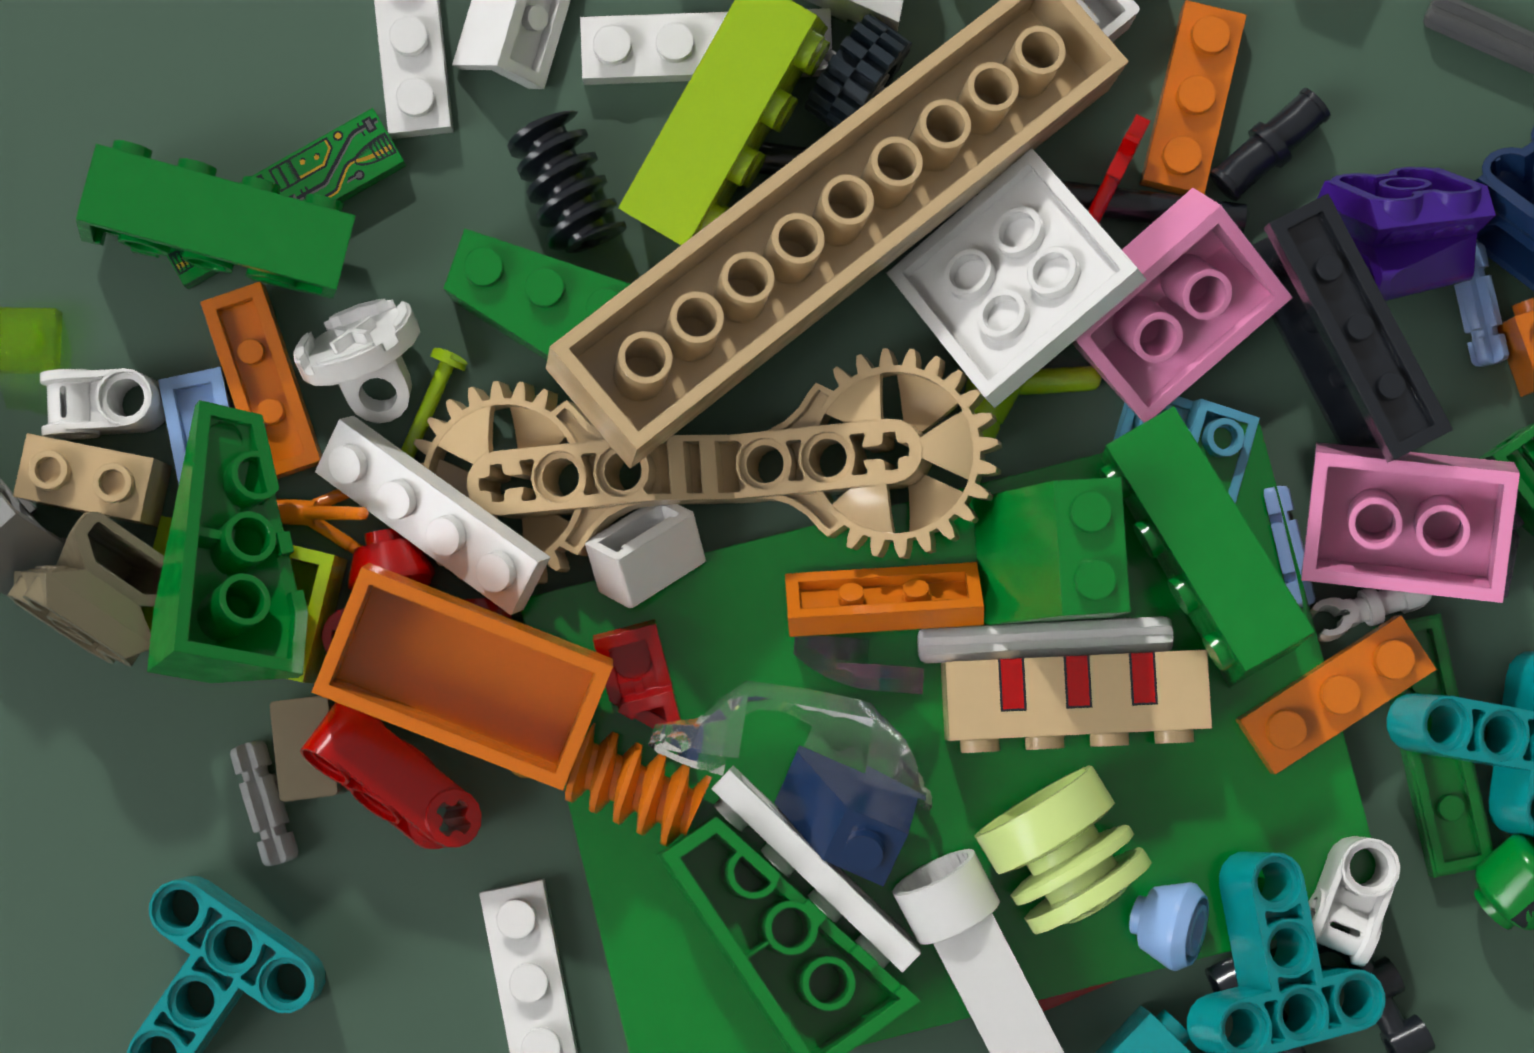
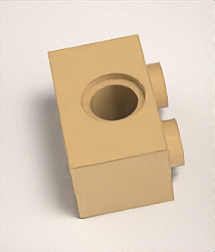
(92, 480)

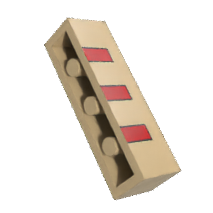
(1076, 697)

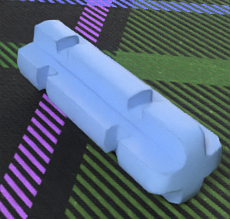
(1481, 314)
(1282, 542)

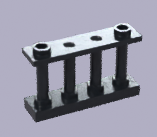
(1348, 336)

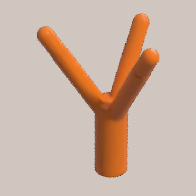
(316, 511)

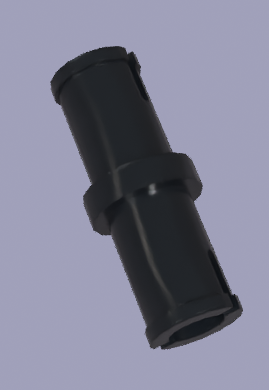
(1270, 144)

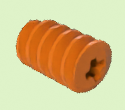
(635, 787)

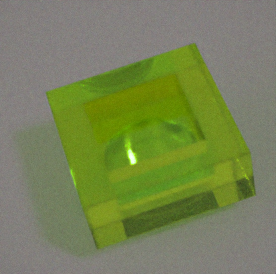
(30, 340)

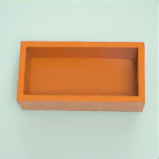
(463, 675)

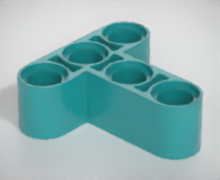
(1459, 735)
(214, 966)
(1288, 976)

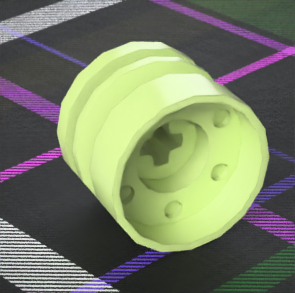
(1063, 850)

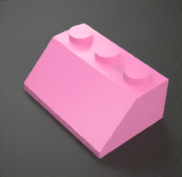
(1195, 307)

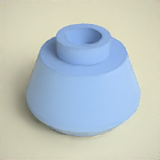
(1171, 923)

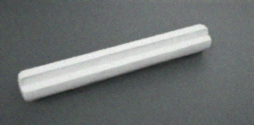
(1045, 639)

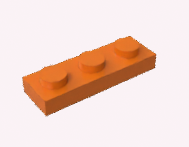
(1193, 98)
(262, 374)
(884, 599)
(1335, 694)

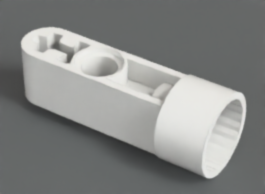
(952, 908)

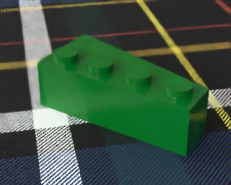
(213, 219)
(524, 291)
(1205, 548)
(790, 958)

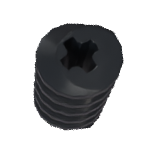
(562, 184)

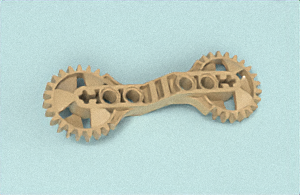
(726, 466)

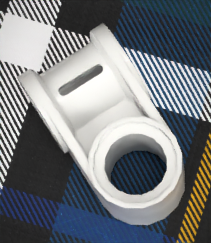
(90, 403)
(1353, 904)

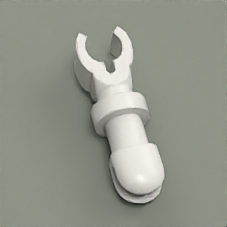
(1368, 607)

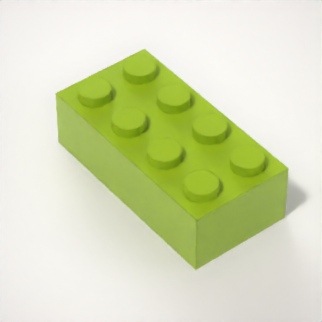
(726, 115)

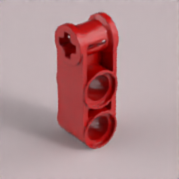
(392, 779)

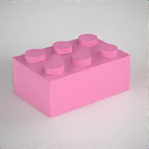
(1410, 522)

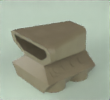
(95, 589)

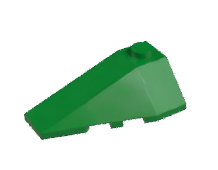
(227, 575)

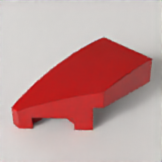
(639, 673)

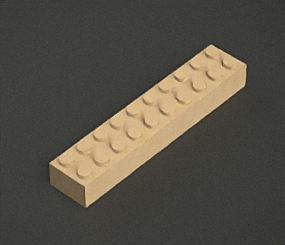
(830, 220)

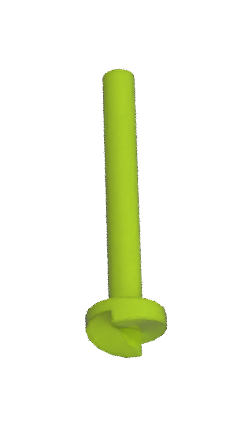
(448, 361)

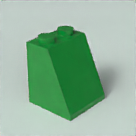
(1053, 552)

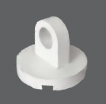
(362, 346)

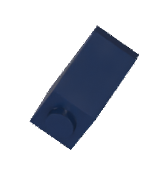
(843, 817)

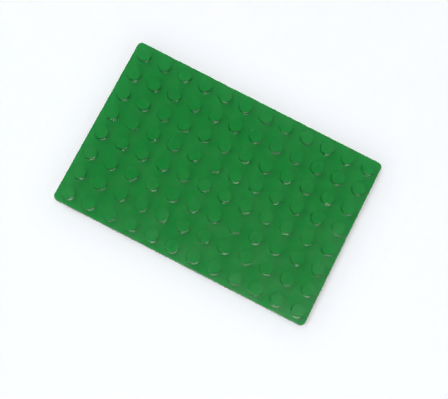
(1182, 800)

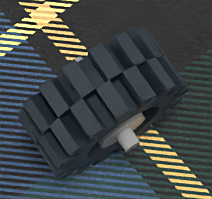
(857, 70)

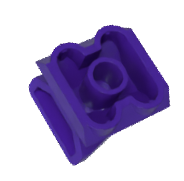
(1413, 225)

